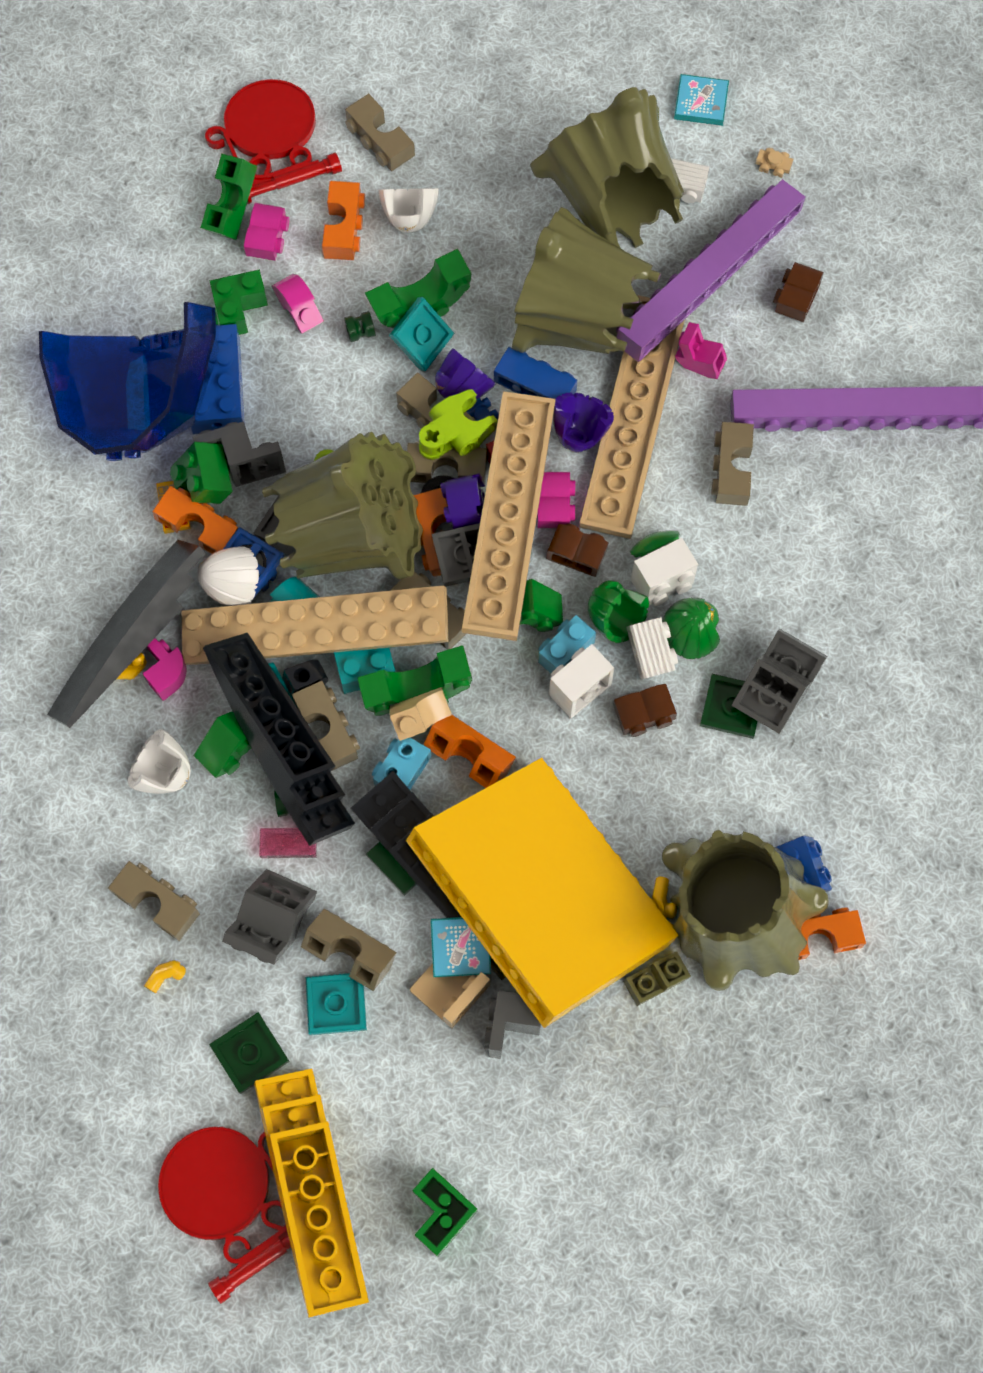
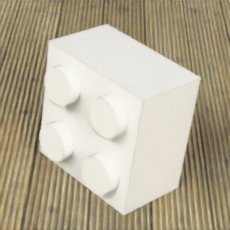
(665, 572)
(580, 680)

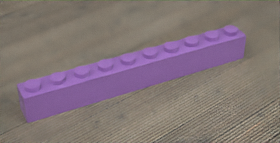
(710, 269)
(858, 407)

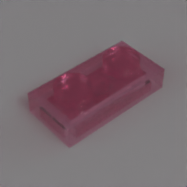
(285, 844)

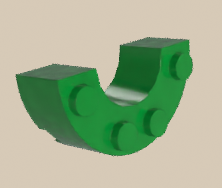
(440, 288)
(387, 688)

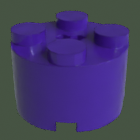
(464, 500)

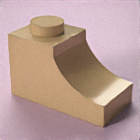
(419, 713)

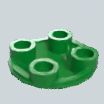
(653, 542)

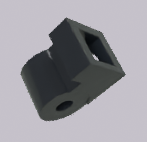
(304, 675)

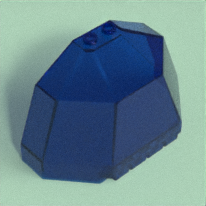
(130, 392)

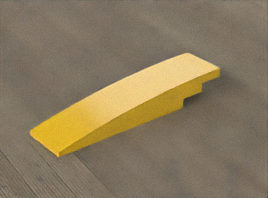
(311, 1193)

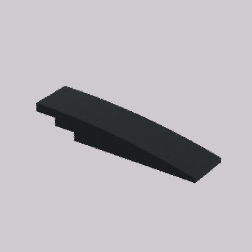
(128, 631)
(280, 739)
(390, 815)

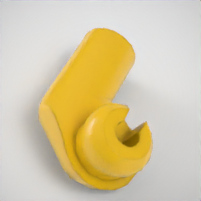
(134, 668)
(660, 897)
(164, 971)

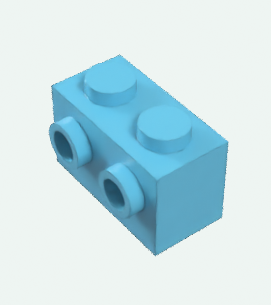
(570, 638)
(406, 759)

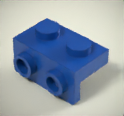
(809, 853)

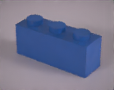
(532, 377)

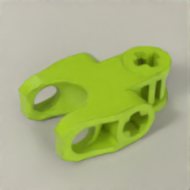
(452, 429)

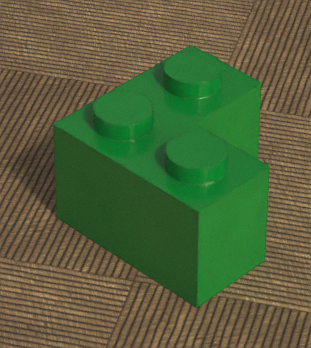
(238, 294)
(203, 473)
(541, 607)
(223, 746)
(450, 1211)

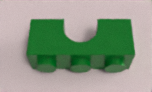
(236, 181)

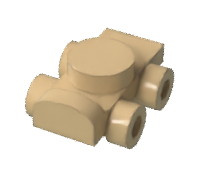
(774, 160)

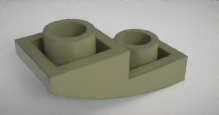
(656, 978)

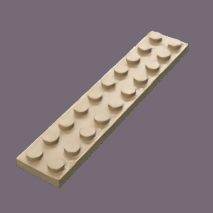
(629, 442)
(509, 517)
(322, 623)

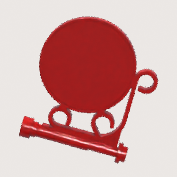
(270, 123)
(217, 1188)

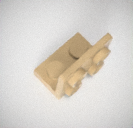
(450, 995)

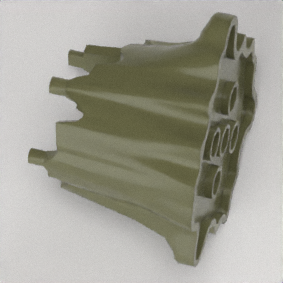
(615, 168)
(577, 290)
(349, 510)
(741, 906)

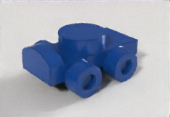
(480, 410)

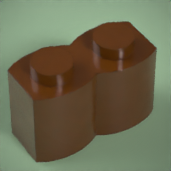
(798, 292)
(577, 549)
(645, 710)

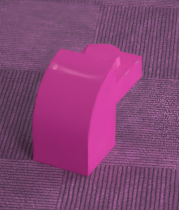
(298, 300)
(699, 354)
(169, 671)

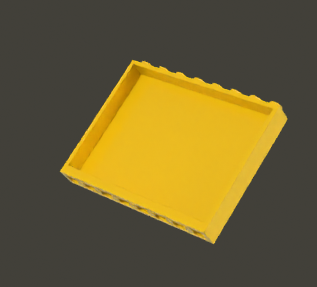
(541, 890)

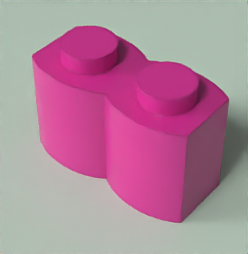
(265, 231)
(555, 500)

